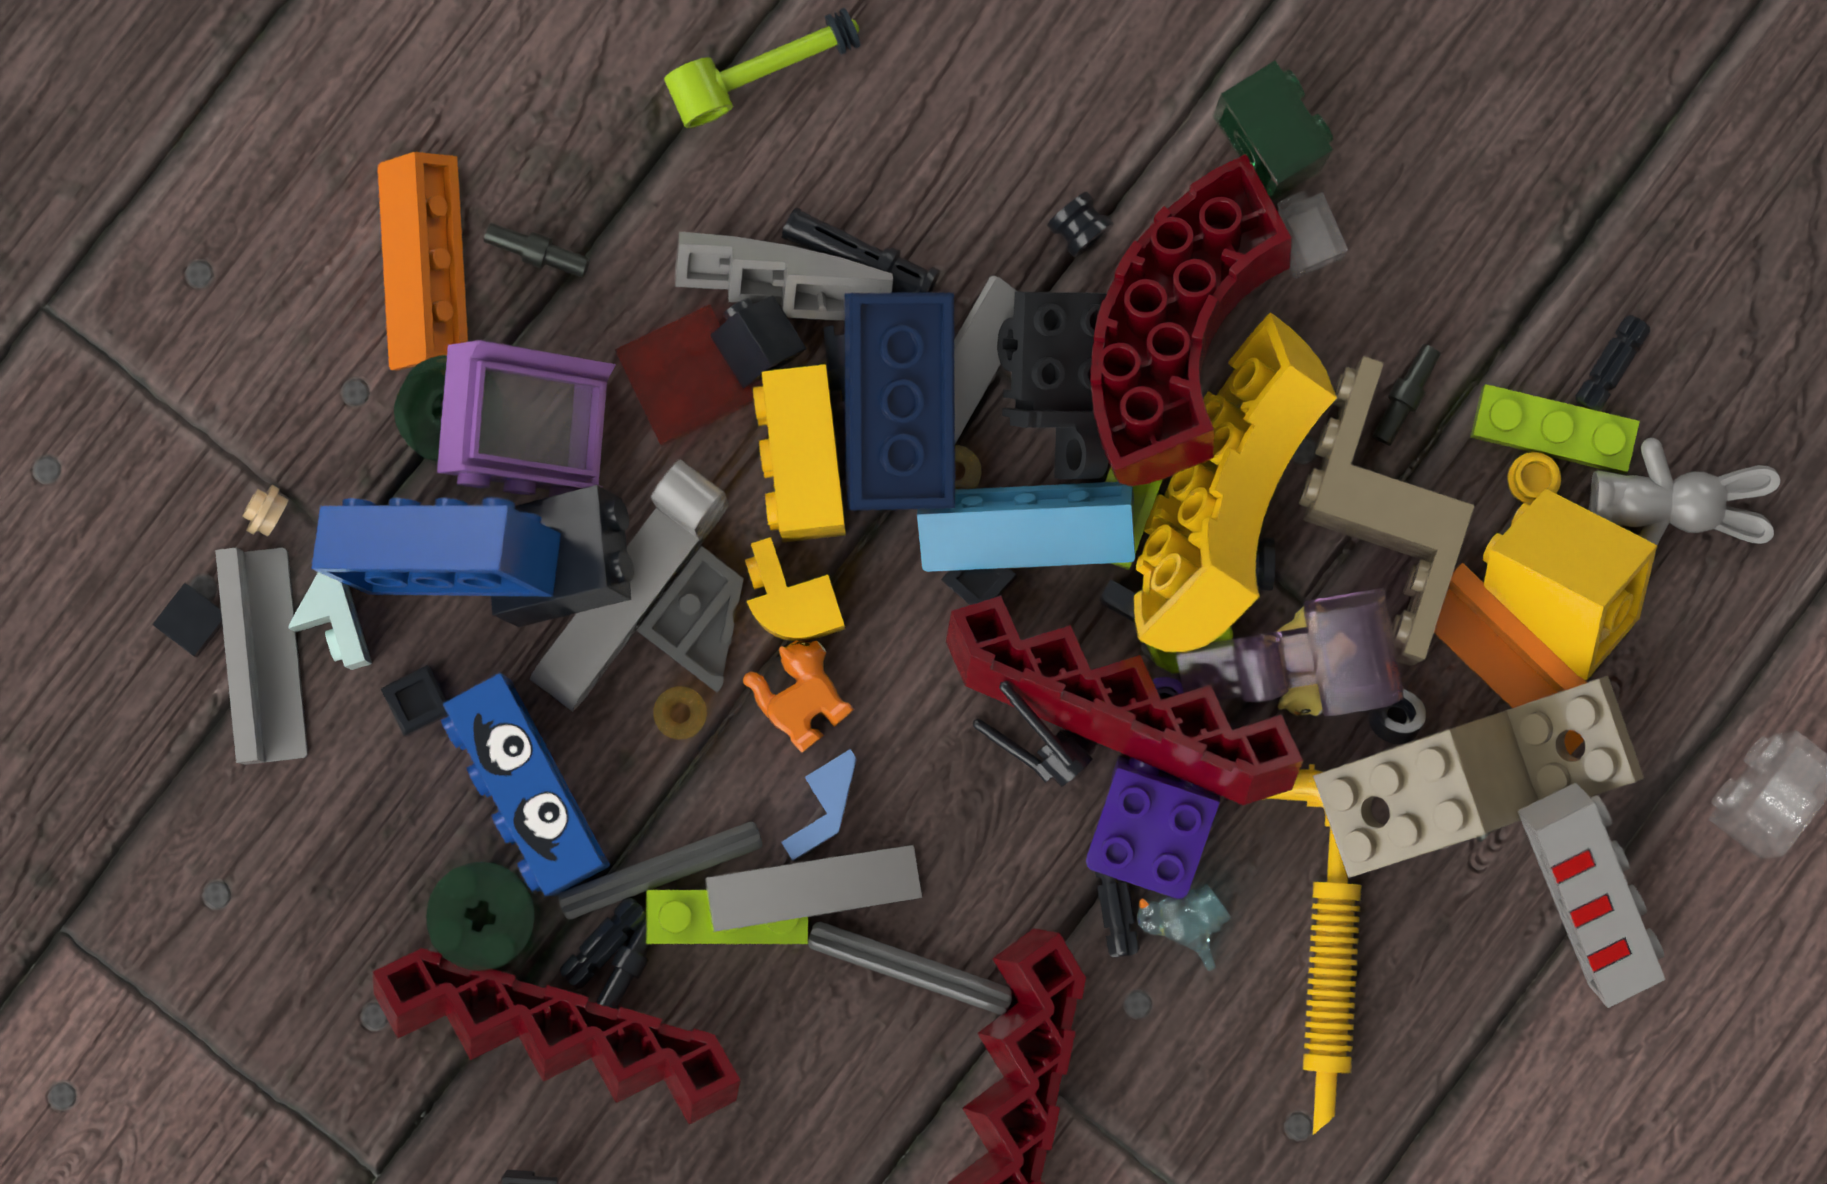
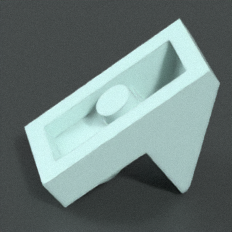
(332, 602)

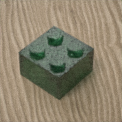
(1274, 128)

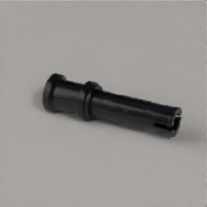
(827, 239)

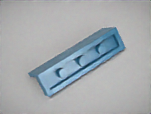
(1029, 527)

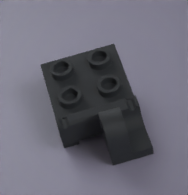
(1050, 365)

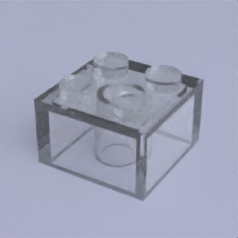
(1774, 794)

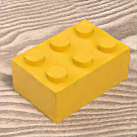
(800, 453)

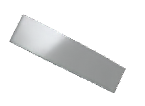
(800, 279)
(813, 888)

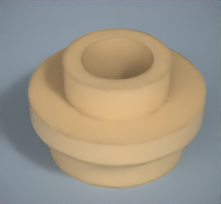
(264, 510)

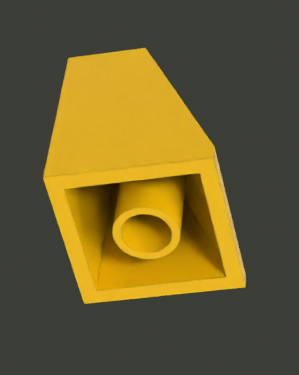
(1570, 578)

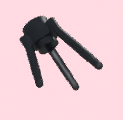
(1061, 755)

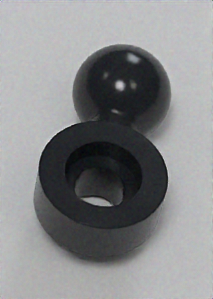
(1408, 713)

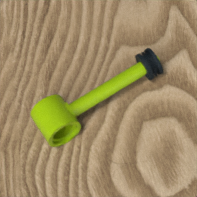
(702, 90)

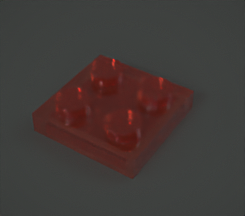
(682, 376)

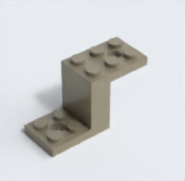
(1385, 512)
(1475, 776)

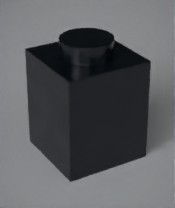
(756, 339)

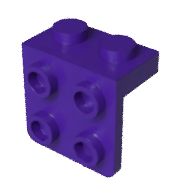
(1152, 828)

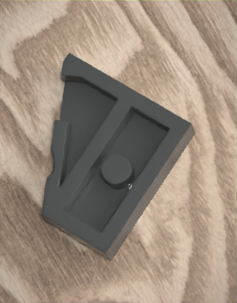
(697, 617)

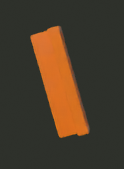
(422, 257)
(1501, 647)

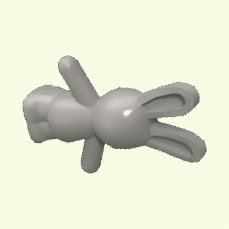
(1690, 502)

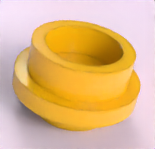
(1531, 475)

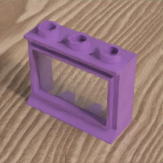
(522, 418)

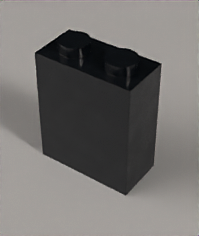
(591, 557)

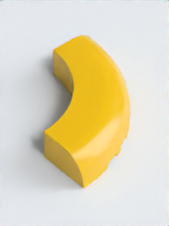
(1211, 517)

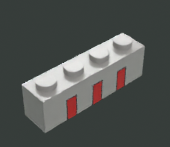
(1592, 893)

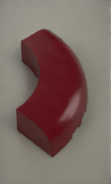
(1165, 312)

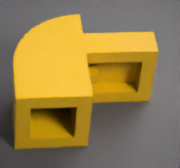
(791, 612)

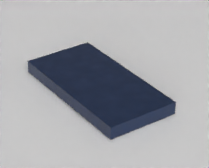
(899, 401)

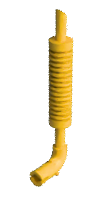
(1331, 966)

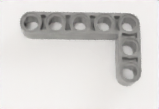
(683, 518)

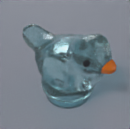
(1186, 920)

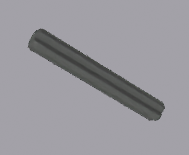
(660, 870)
(910, 968)

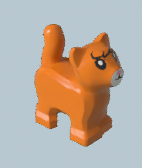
(800, 703)

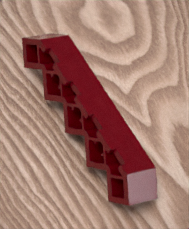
(1122, 707)
(557, 1030)
(1032, 1052)

